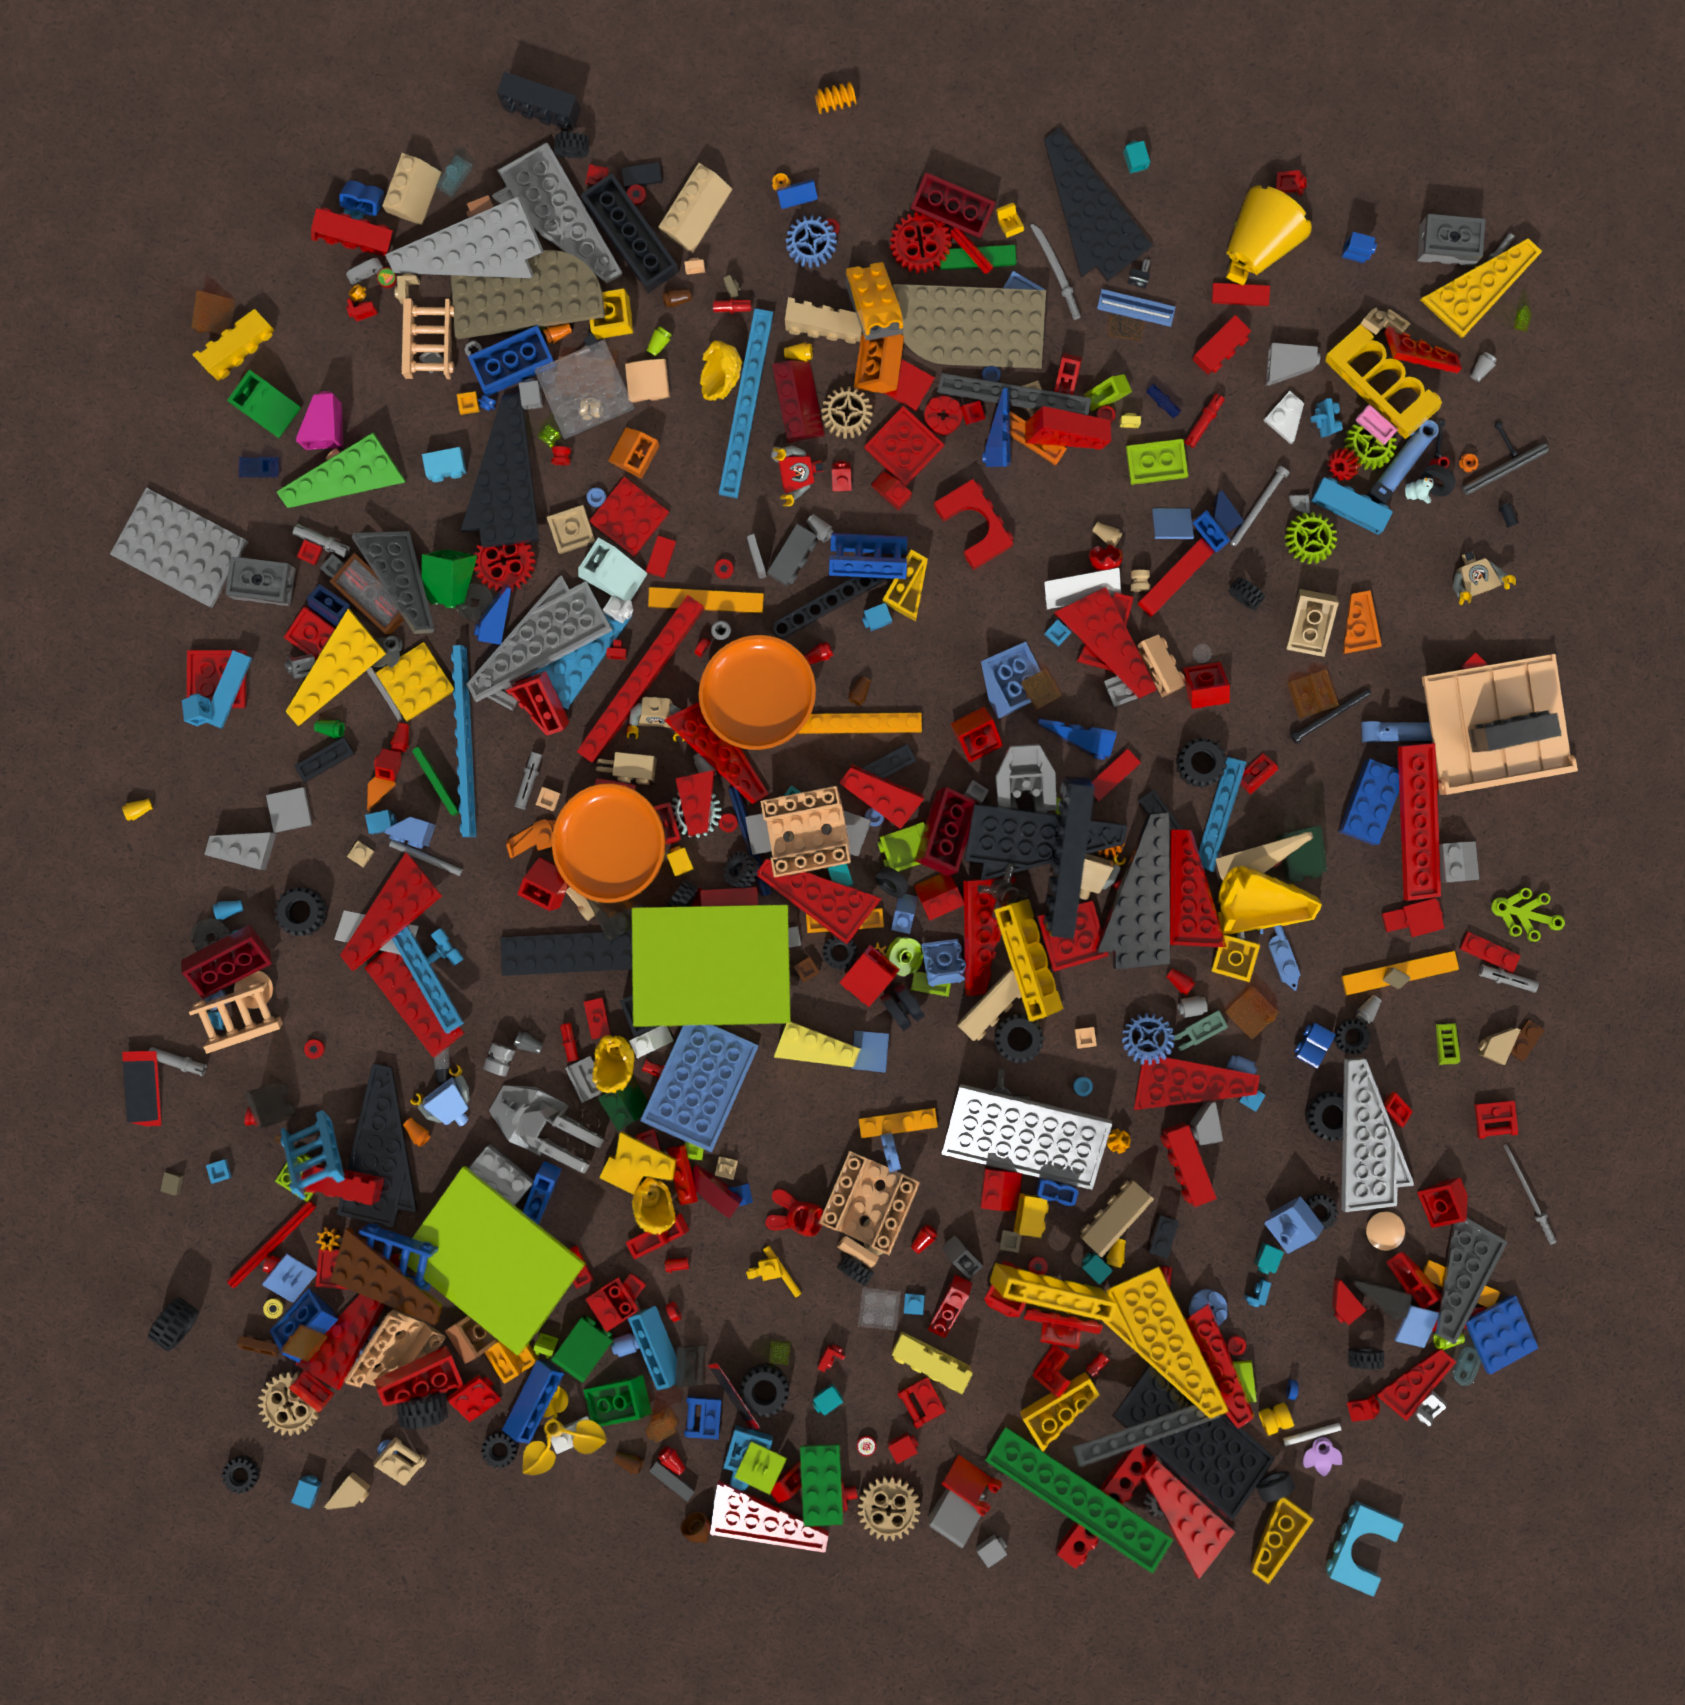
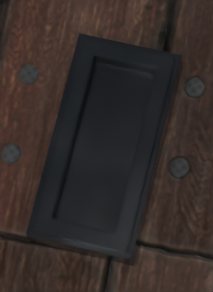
(642, 175)

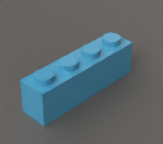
(1351, 505)
(655, 1346)

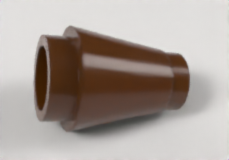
(676, 297)
(859, 692)
(629, 1462)

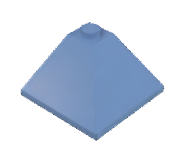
(1004, 677)

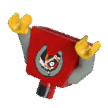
(796, 471)

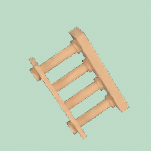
(410, 347)
(233, 1035)

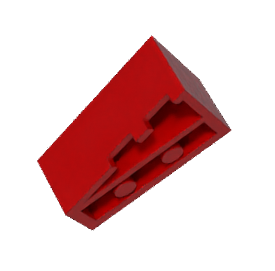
(541, 702)
(696, 801)

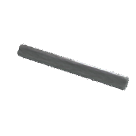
(1505, 468)

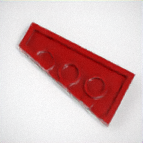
(1421, 352)
(1123, 604)
(1414, 1386)

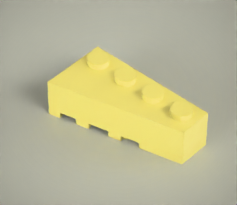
(812, 1046)
(932, 1362)

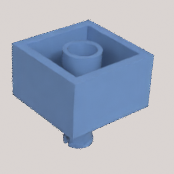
(1294, 1225)

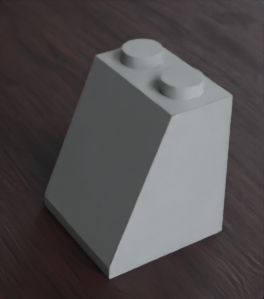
(954, 1517)

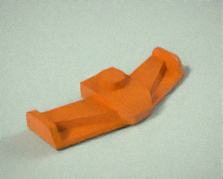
(537, 834)

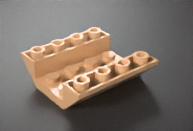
(805, 817)
(857, 1196)
(394, 1351)

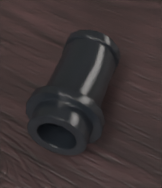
(1508, 514)

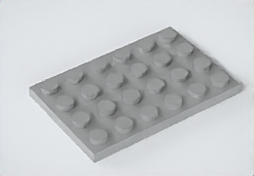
(178, 547)

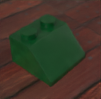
(625, 1105)

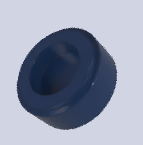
(991, 373)

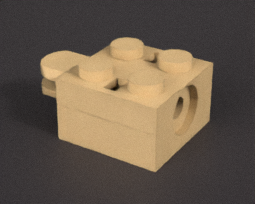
(631, 767)

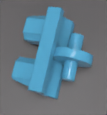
(1325, 417)

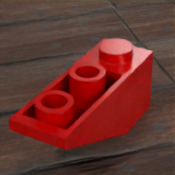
(950, 1306)

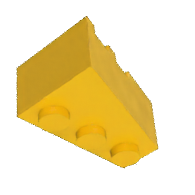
(906, 593)
(643, 1160)

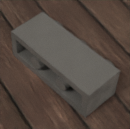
(792, 556)

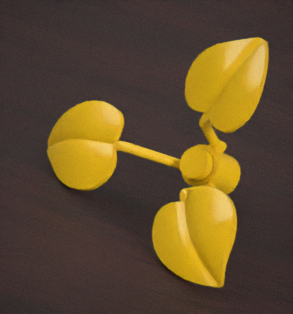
(587, 1439)

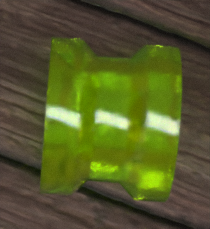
(549, 436)

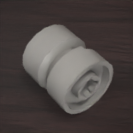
(498, 1059)

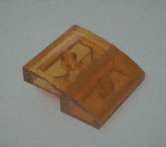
(1312, 694)

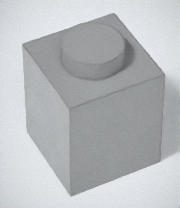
(530, 394)
(992, 1550)

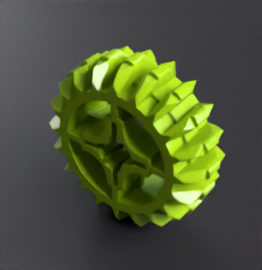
(1377, 446)
(1305, 533)

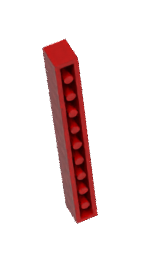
(641, 679)

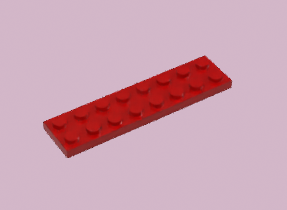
(1419, 821)

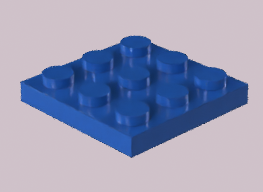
(1501, 1334)

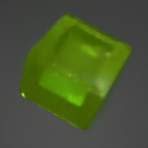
(1523, 319)
(779, 1353)

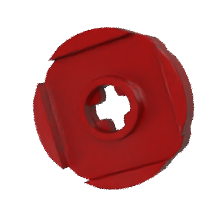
(936, 406)

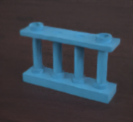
(330, 1154)

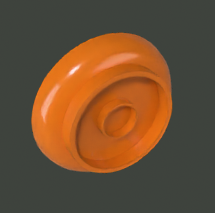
(757, 692)
(608, 843)

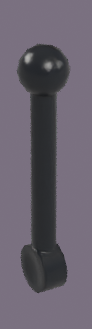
(1441, 423)
(1498, 425)

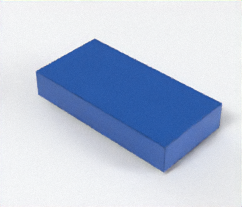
(797, 194)

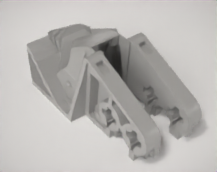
(1024, 771)
(524, 1112)

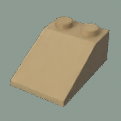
(1312, 622)

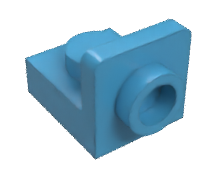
(1261, 1290)

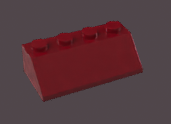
(953, 205)
(798, 400)

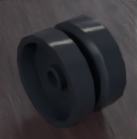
(902, 1006)

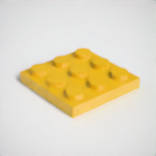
(415, 682)

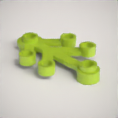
(1524, 913)

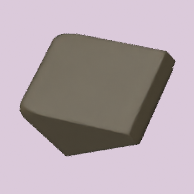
(1396, 978)
(172, 1183)

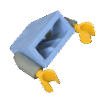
(446, 1101)

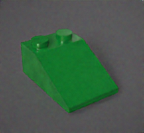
(618, 1401)

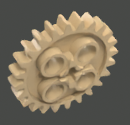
(273, 1407)
(886, 1525)

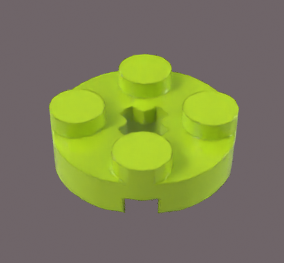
(912, 950)

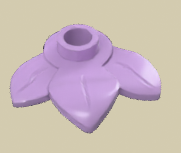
(1322, 1458)

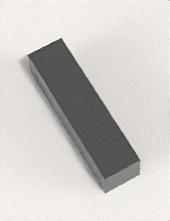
(672, 1480)

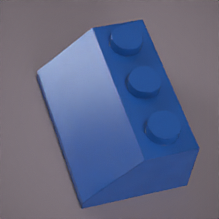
(306, 1311)

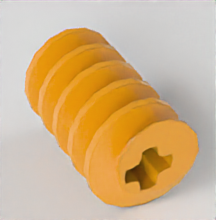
(835, 97)

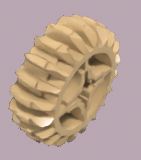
(865, 414)

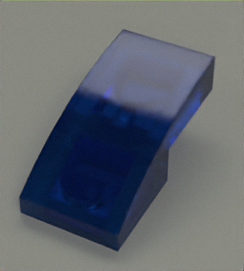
(258, 467)

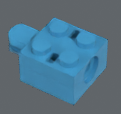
(743, 1438)

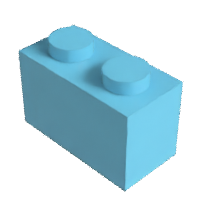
(444, 464)

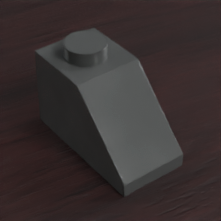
(961, 1257)

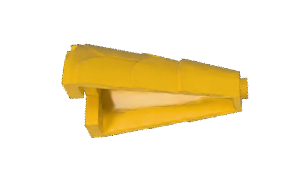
(1260, 901)

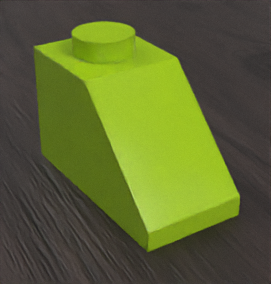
(1108, 391)

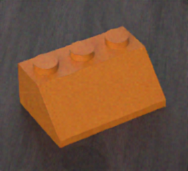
(879, 364)

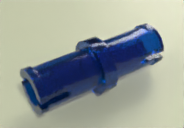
(1163, 401)

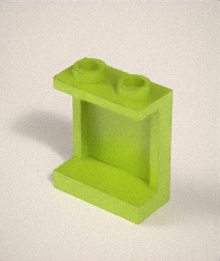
(901, 847)

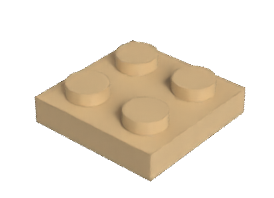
(571, 529)

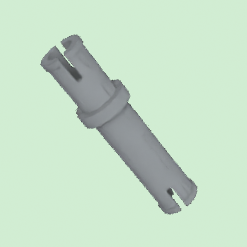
(325, 542)
(534, 758)
(1487, 972)
(185, 1064)

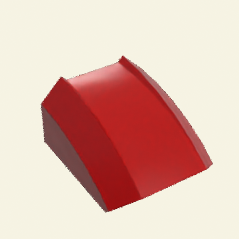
(1004, 1305)

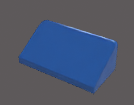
(1211, 531)

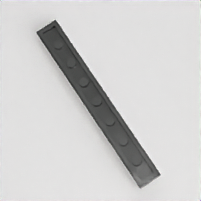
(1018, 395)
(1140, 1434)

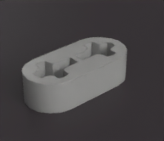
(364, 270)

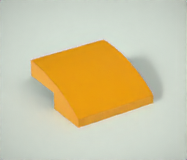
(507, 1363)

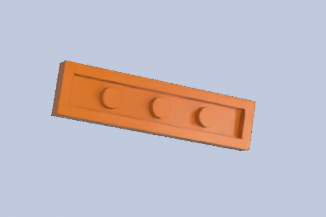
(1048, 452)

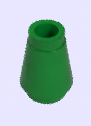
(331, 728)

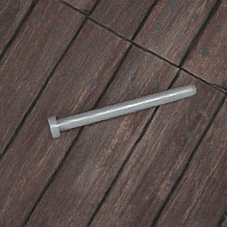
(1281, 472)

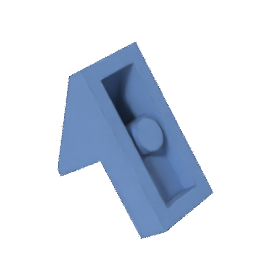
(904, 913)

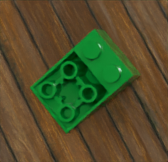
(263, 404)

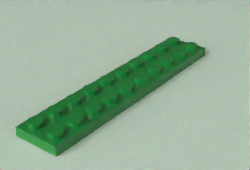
(1079, 1500)

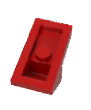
(1397, 1109)

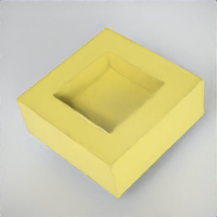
(1130, 420)

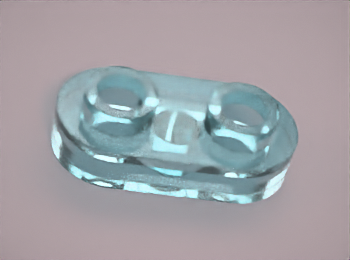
(1468, 1366)

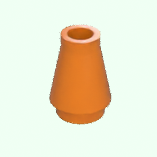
(556, 332)
(416, 1132)

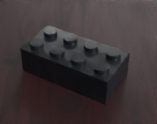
(538, 101)
(1514, 731)

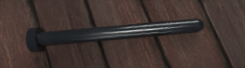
(1296, 736)

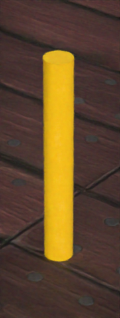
(786, 1277)

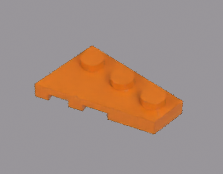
(1361, 624)

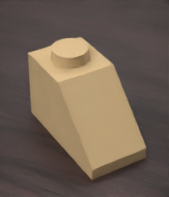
(1499, 1045)
(350, 1493)

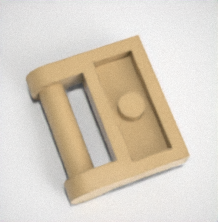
(395, 1465)

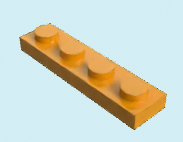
(898, 1122)

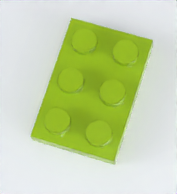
(1156, 461)

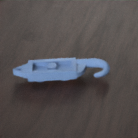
(1283, 958)

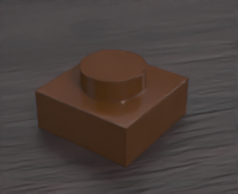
(806, 969)

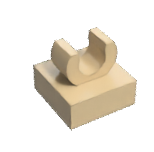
(726, 1167)

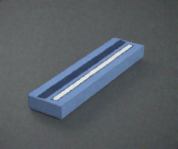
(1136, 307)

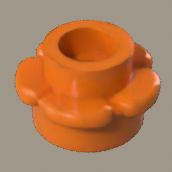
(1473, 462)

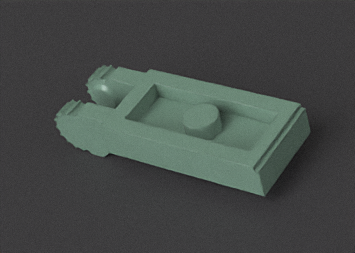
(1202, 1029)

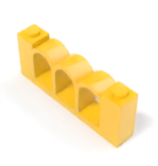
(1361, 341)
(1028, 960)
(1053, 1292)

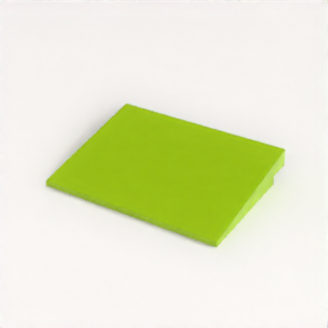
(710, 965)
(494, 1261)

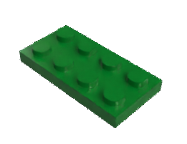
(821, 1485)

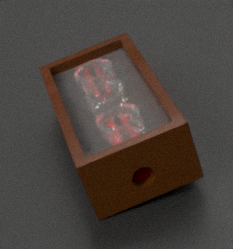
(365, 591)

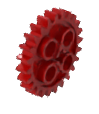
(903, 245)
(507, 577)

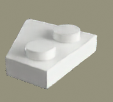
(1286, 417)

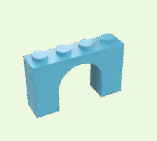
(1361, 1521)

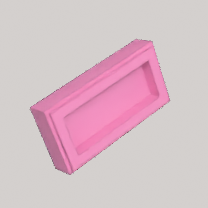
(1376, 424)

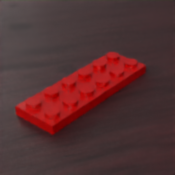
(403, 992)

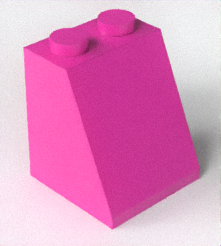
(322, 423)

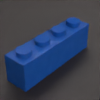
(533, 1401)

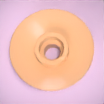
(260, 976)

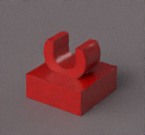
(617, 651)

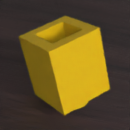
(680, 861)

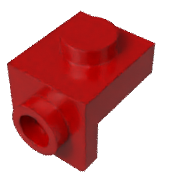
(841, 476)
(1363, 1408)

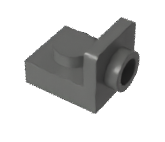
(300, 665)

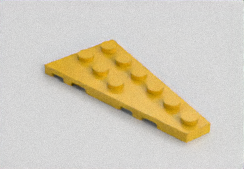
(1472, 294)
(342, 661)

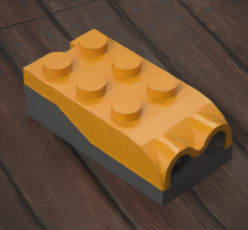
(874, 301)

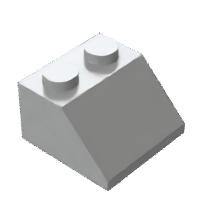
(1458, 862)
(1206, 1125)

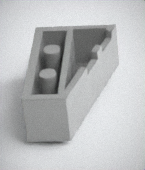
(243, 849)

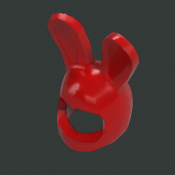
(801, 1218)

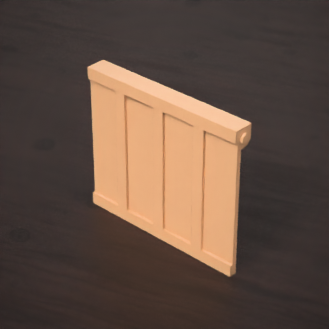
(1487, 694)

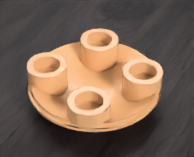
(1385, 1231)

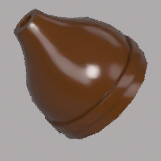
(696, 1527)

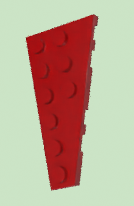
(718, 753)
(829, 903)
(1191, 903)
(1188, 1082)
(344, 1342)
(1190, 1520)

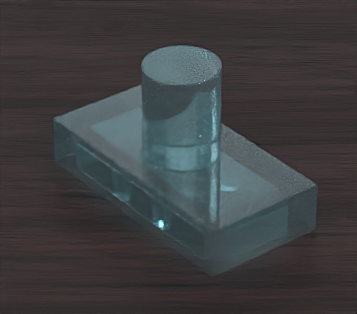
(454, 176)

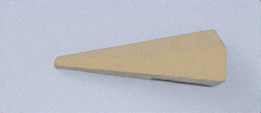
(1262, 857)

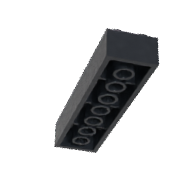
(1069, 856)

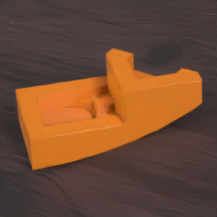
(376, 790)

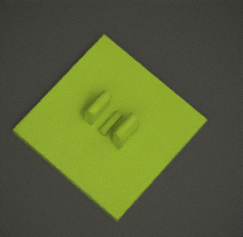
(760, 1467)

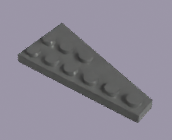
(397, 569)
(1468, 1268)

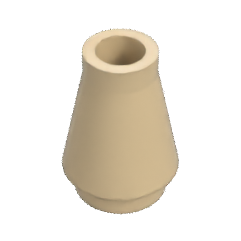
(1107, 533)

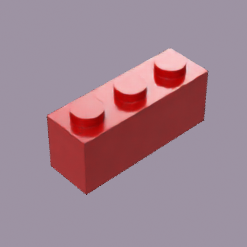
(1222, 345)

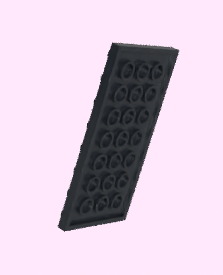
(1211, 1457)

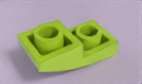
(1245, 1373)

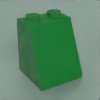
(447, 576)
(583, 1348)

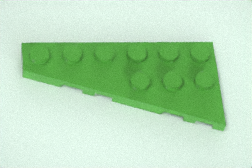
(351, 471)

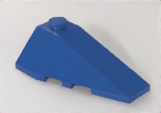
(998, 443)
(1092, 741)

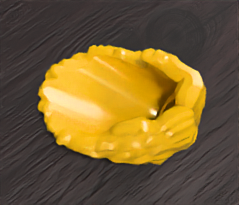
(720, 370)
(613, 1064)
(654, 1210)

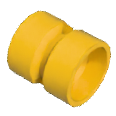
(1276, 1419)

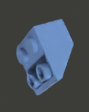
(412, 829)

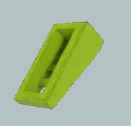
(1455, 1051)

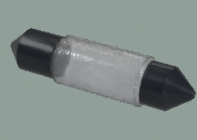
(442, 1066)

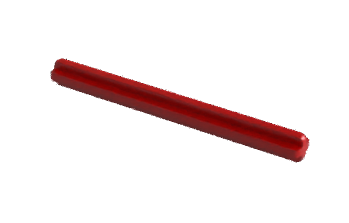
(271, 1244)

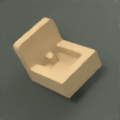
(401, 290)

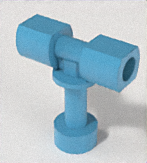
(444, 949)

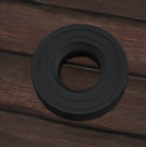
(1443, 474)
(891, 882)

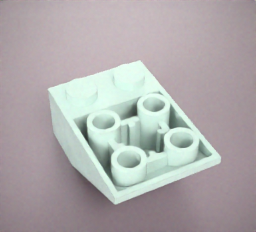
(611, 571)

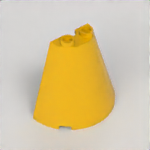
(1267, 228)

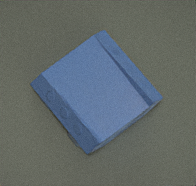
(943, 962)

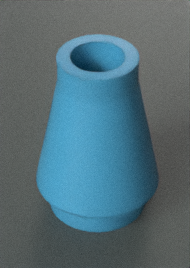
(227, 908)

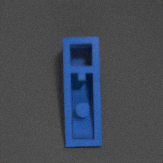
(493, 619)
(541, 1191)

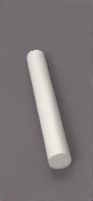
(1311, 1434)

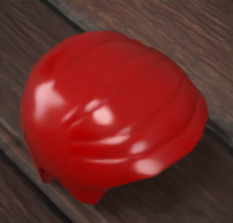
(1105, 558)

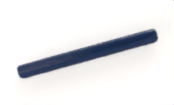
(741, 813)

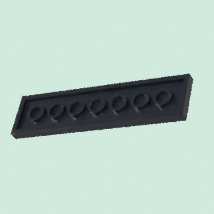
(565, 953)

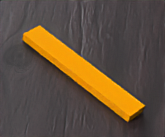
(709, 599)
(1415, 969)

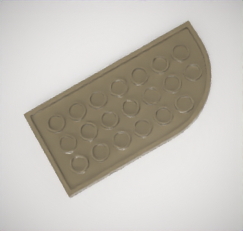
(558, 293)
(973, 325)

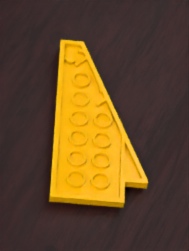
(1157, 1330)

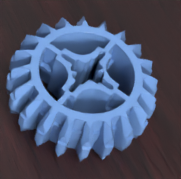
(817, 238)
(1136, 1050)

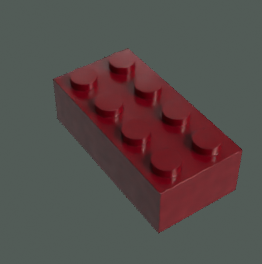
(946, 831)
(226, 961)

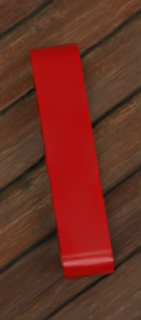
(1176, 577)

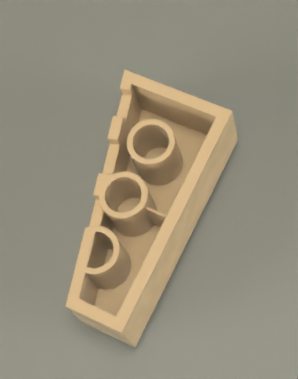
(822, 322)

